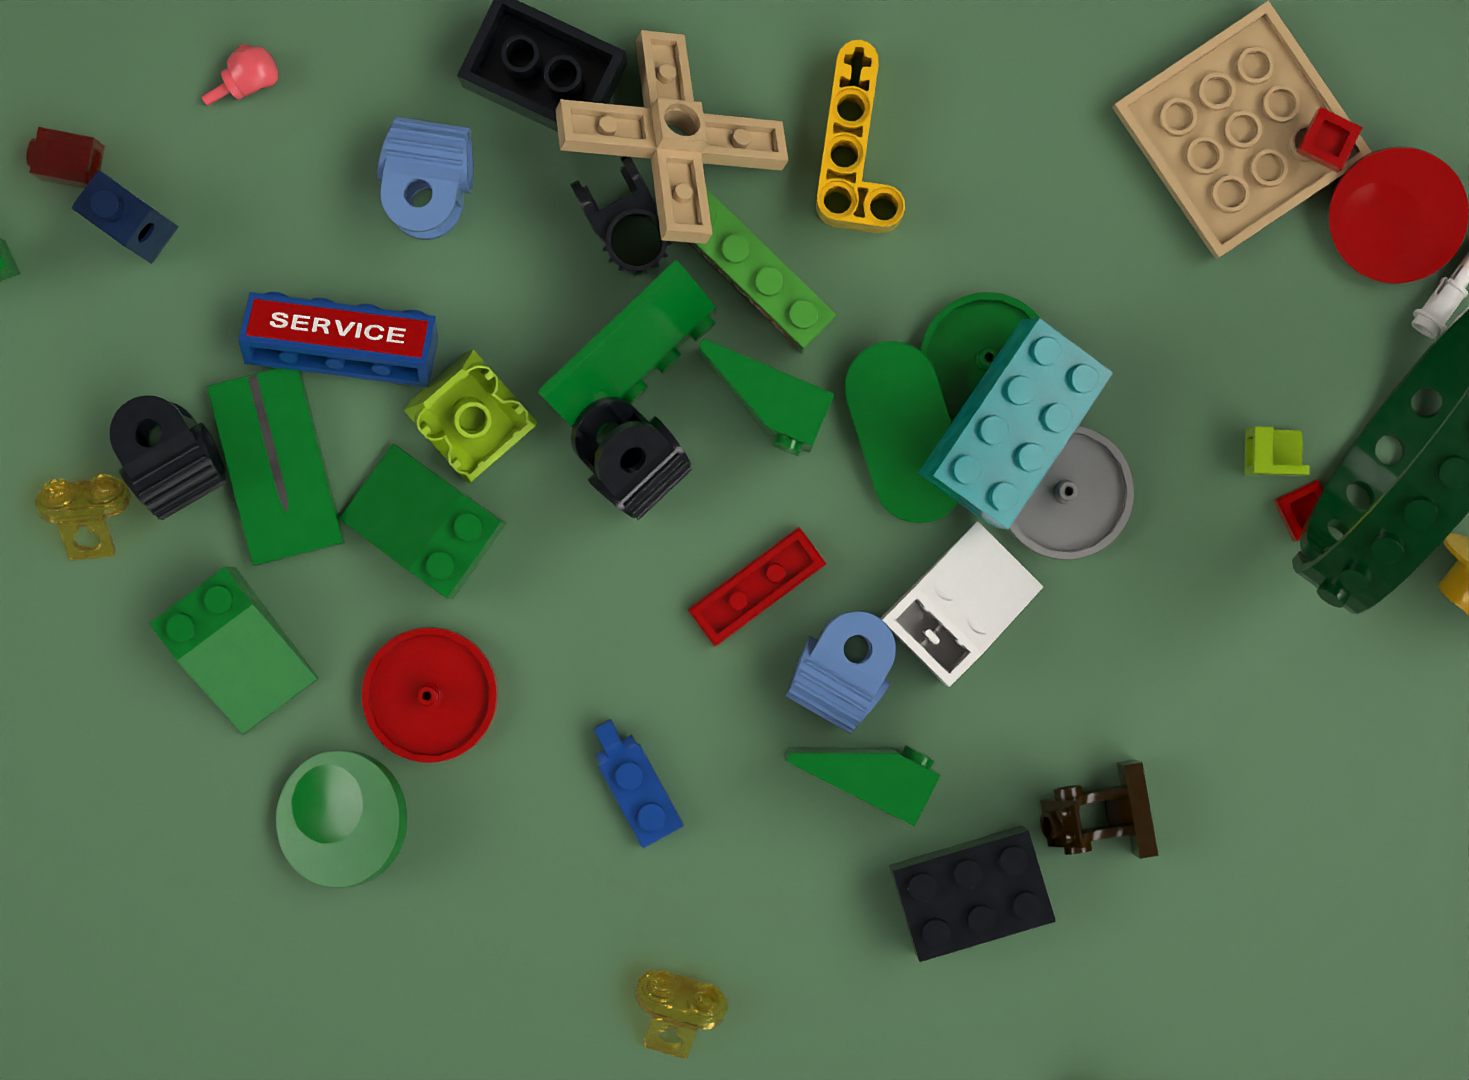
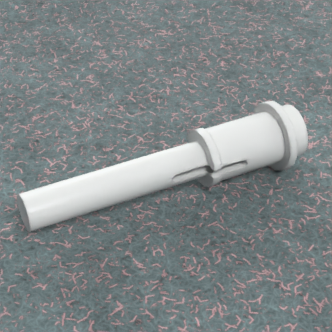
(1443, 302)

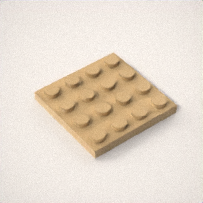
(1229, 129)

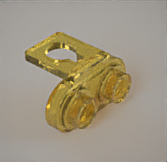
(81, 505)
(679, 1005)

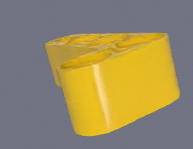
(854, 136)

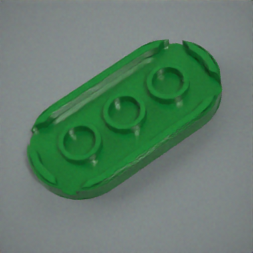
(898, 424)

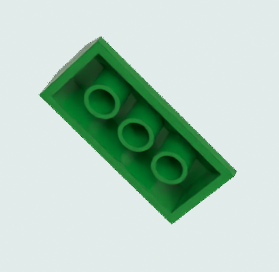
(633, 345)

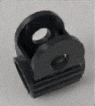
(636, 204)
(634, 461)
(174, 470)

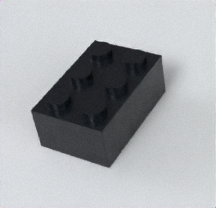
(536, 60)
(972, 893)

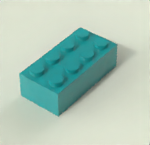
(1015, 422)

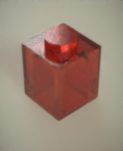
(64, 157)

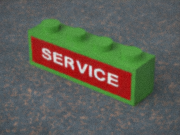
(763, 278)

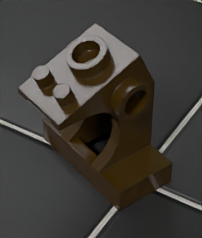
(1126, 812)

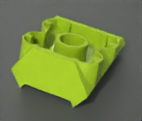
(469, 415)

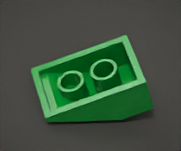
(777, 401)
(422, 522)
(234, 649)
(878, 776)

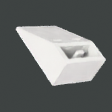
(962, 604)

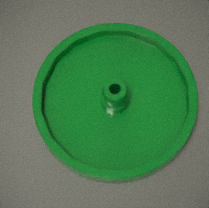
(968, 339)
(341, 819)

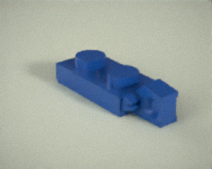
(636, 786)

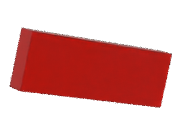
(757, 586)

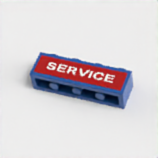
(339, 339)

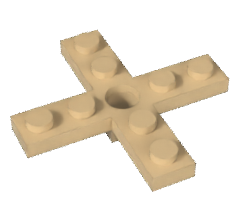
(674, 158)

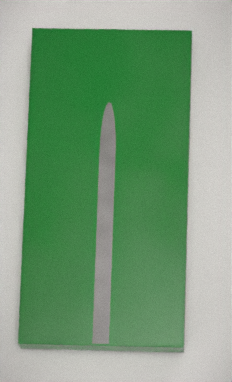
(275, 465)

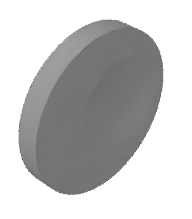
(1079, 500)

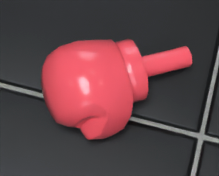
(246, 73)

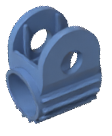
(424, 157)
(834, 685)

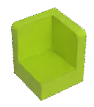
(1274, 452)

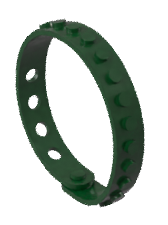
(1410, 501)

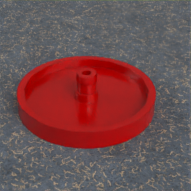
(1398, 214)
(429, 695)

